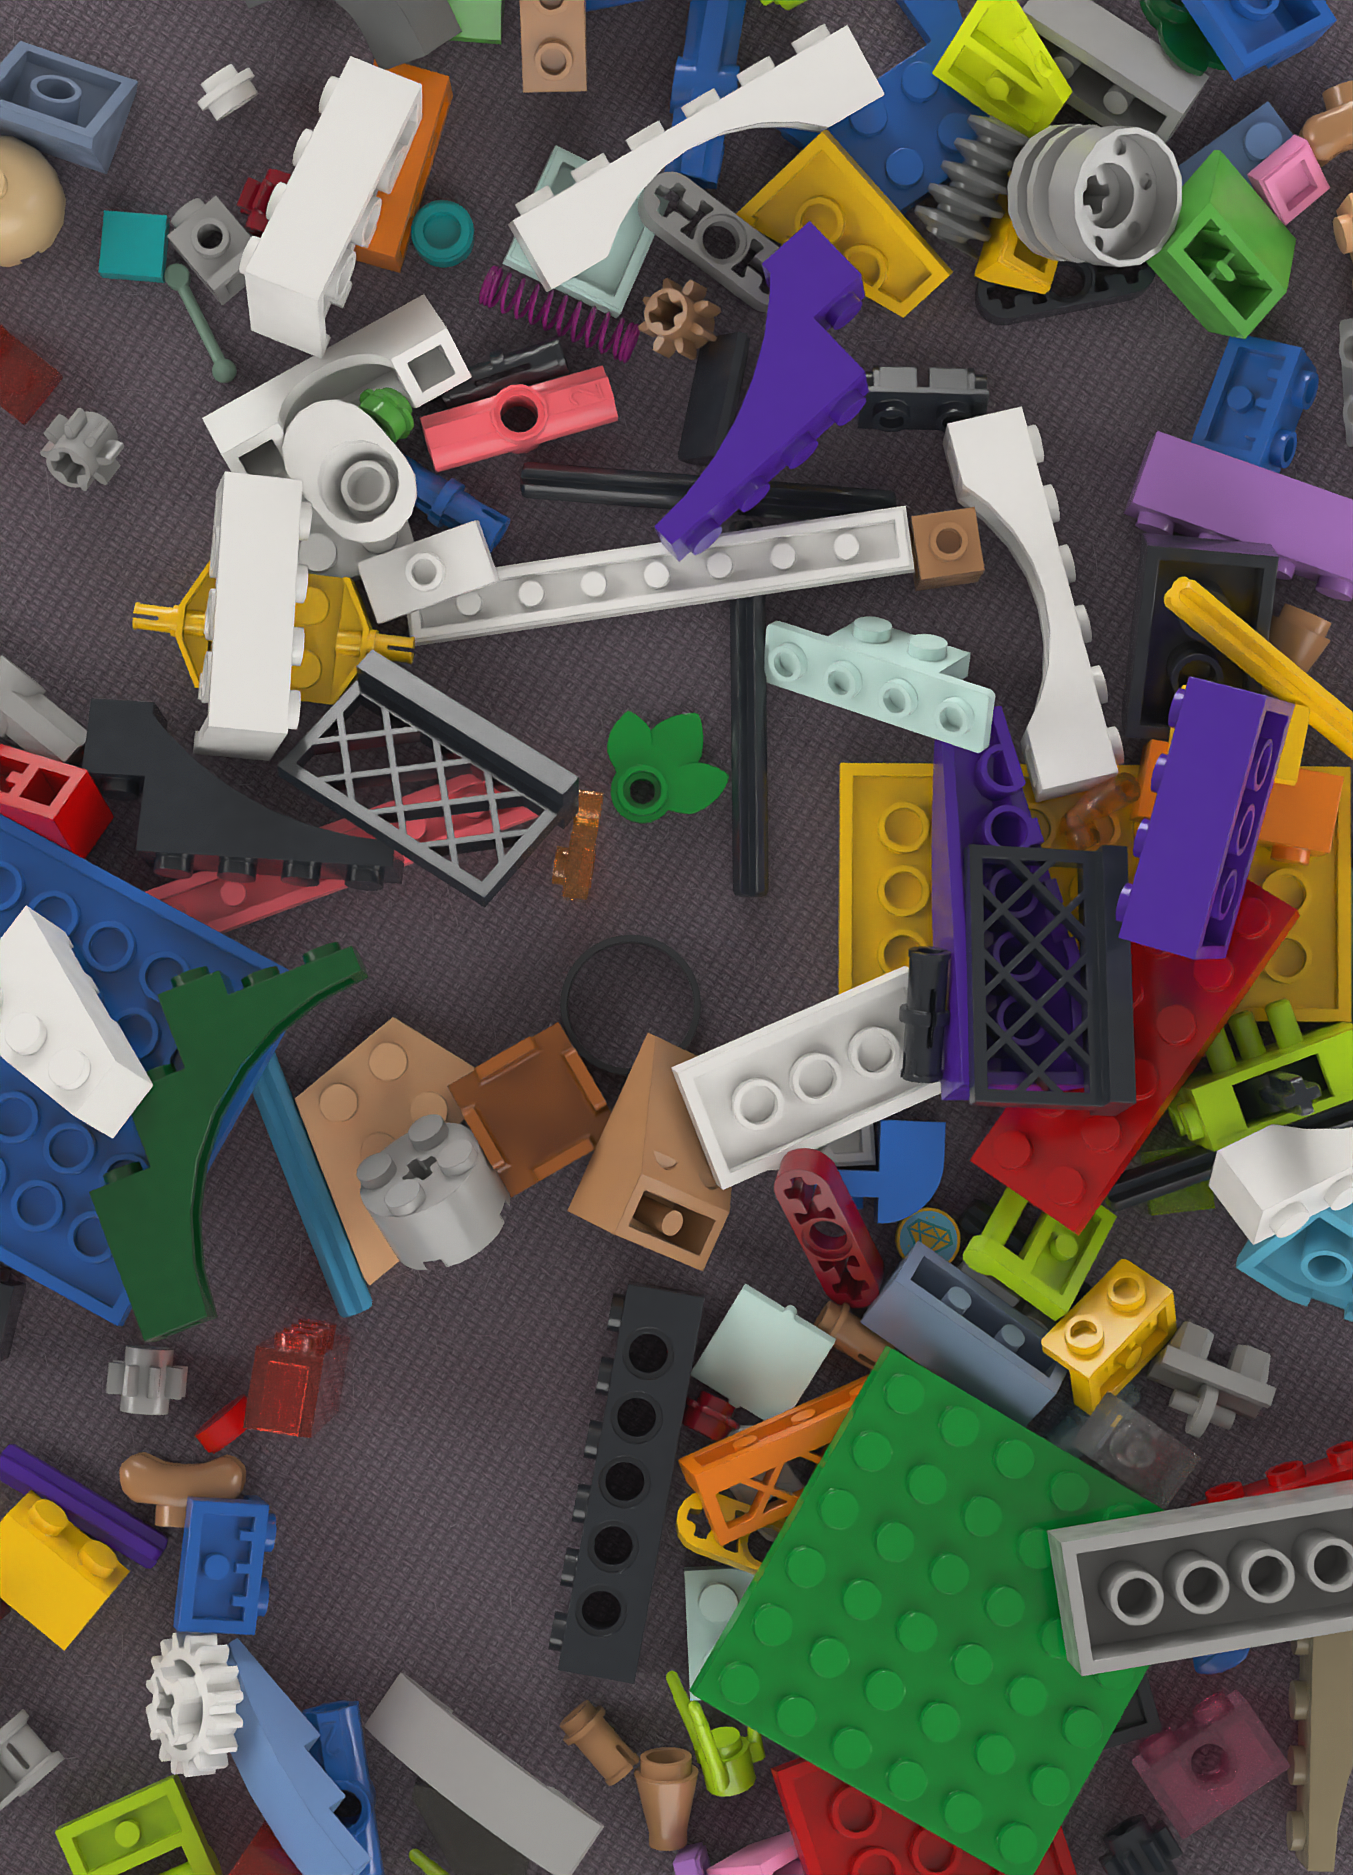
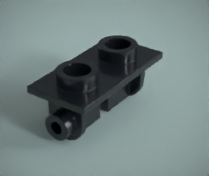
(898, 404)

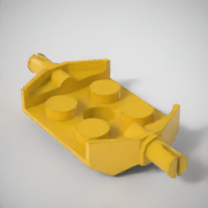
(333, 625)

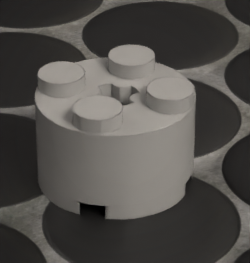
(434, 1194)

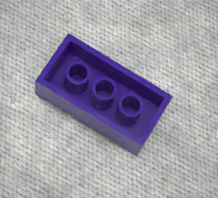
(1203, 819)

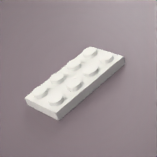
(801, 1080)

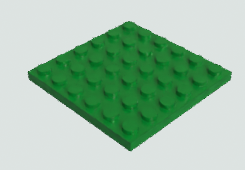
(920, 1624)

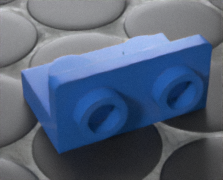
(1257, 402)
(223, 1565)

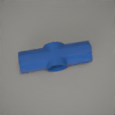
(706, 64)
(344, 1758)

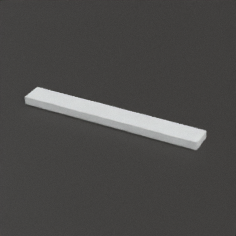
(652, 578)

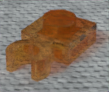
(576, 864)

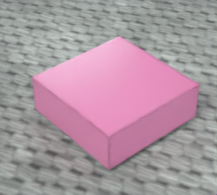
(1289, 179)

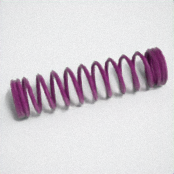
(492, 283)

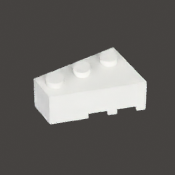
(60, 1029)

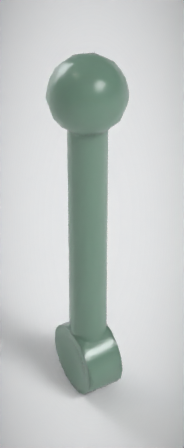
(179, 279)

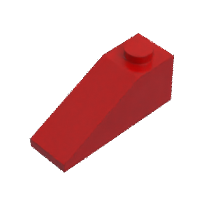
(52, 800)

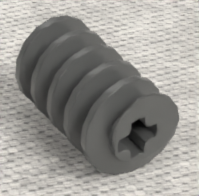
(973, 184)

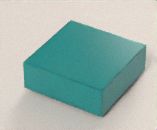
(134, 246)

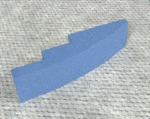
(284, 1777)

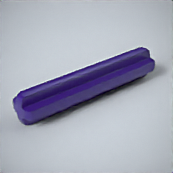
(83, 1506)

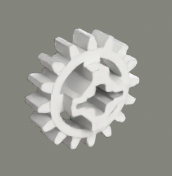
(194, 1703)

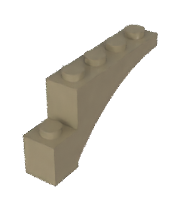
(1325, 1746)

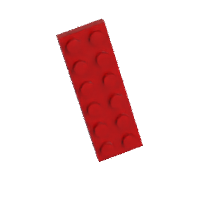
(1180, 1004)

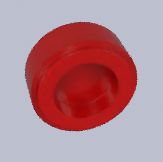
(223, 1426)

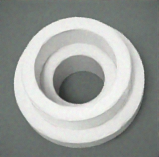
(227, 91)

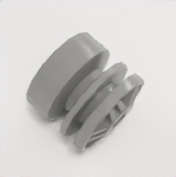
(1095, 194)

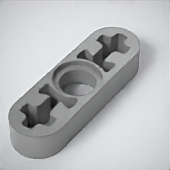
(669, 230)

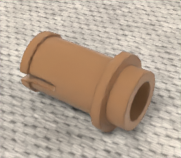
(850, 1334)
(598, 1742)

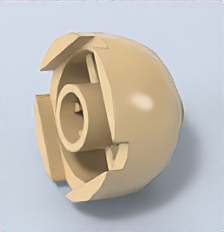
(29, 202)

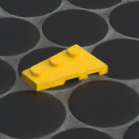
(856, 217)

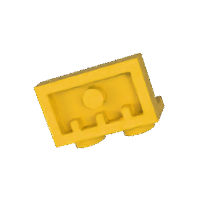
(1112, 1332)

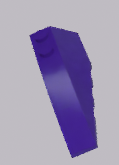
(983, 803)

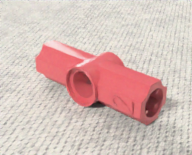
(560, 406)

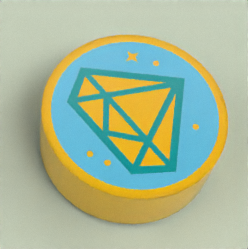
(932, 1229)

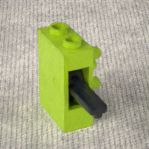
(1264, 1083)

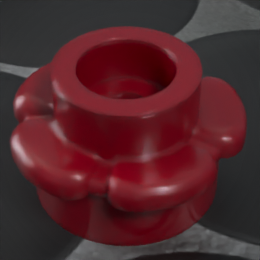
(709, 1416)

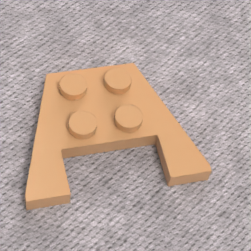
(366, 1107)

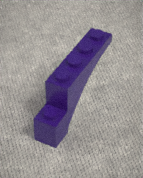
(795, 394)

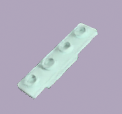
(884, 676)

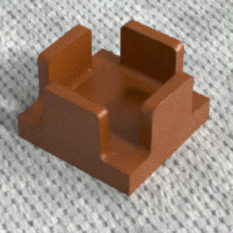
(532, 1108)

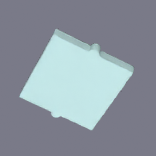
(762, 1355)

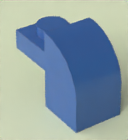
(905, 1169)

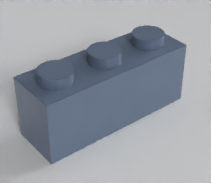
(965, 1335)

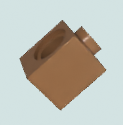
(946, 549)

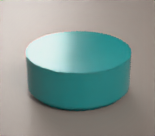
(443, 233)

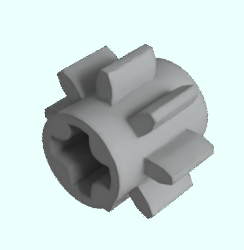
(82, 449)
(146, 1379)

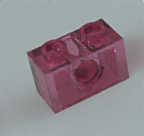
(1245, 1765)

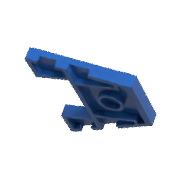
(916, 122)

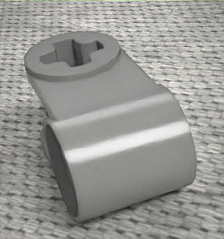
(22, 1758)

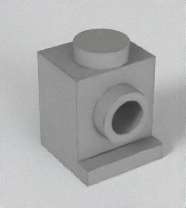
(217, 266)

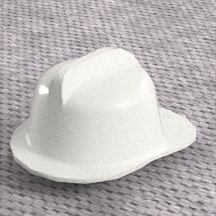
(350, 471)

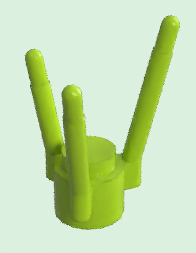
(722, 1752)

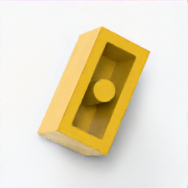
(54, 1569)

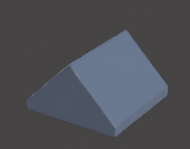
(63, 105)

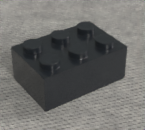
(1165, 647)

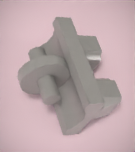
(1207, 1389)

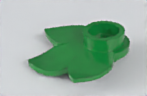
(668, 761)

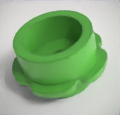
(389, 411)

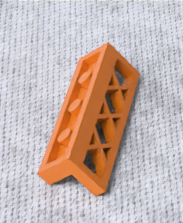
(761, 1450)

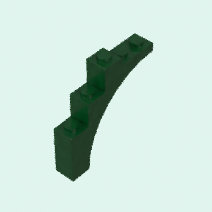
(220, 1036)

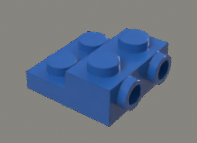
(1259, 31)

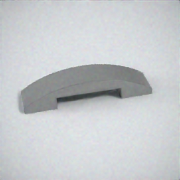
(482, 1778)

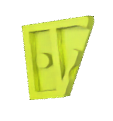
(1004, 67)

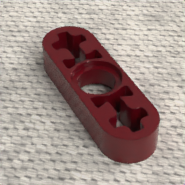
(833, 1204)

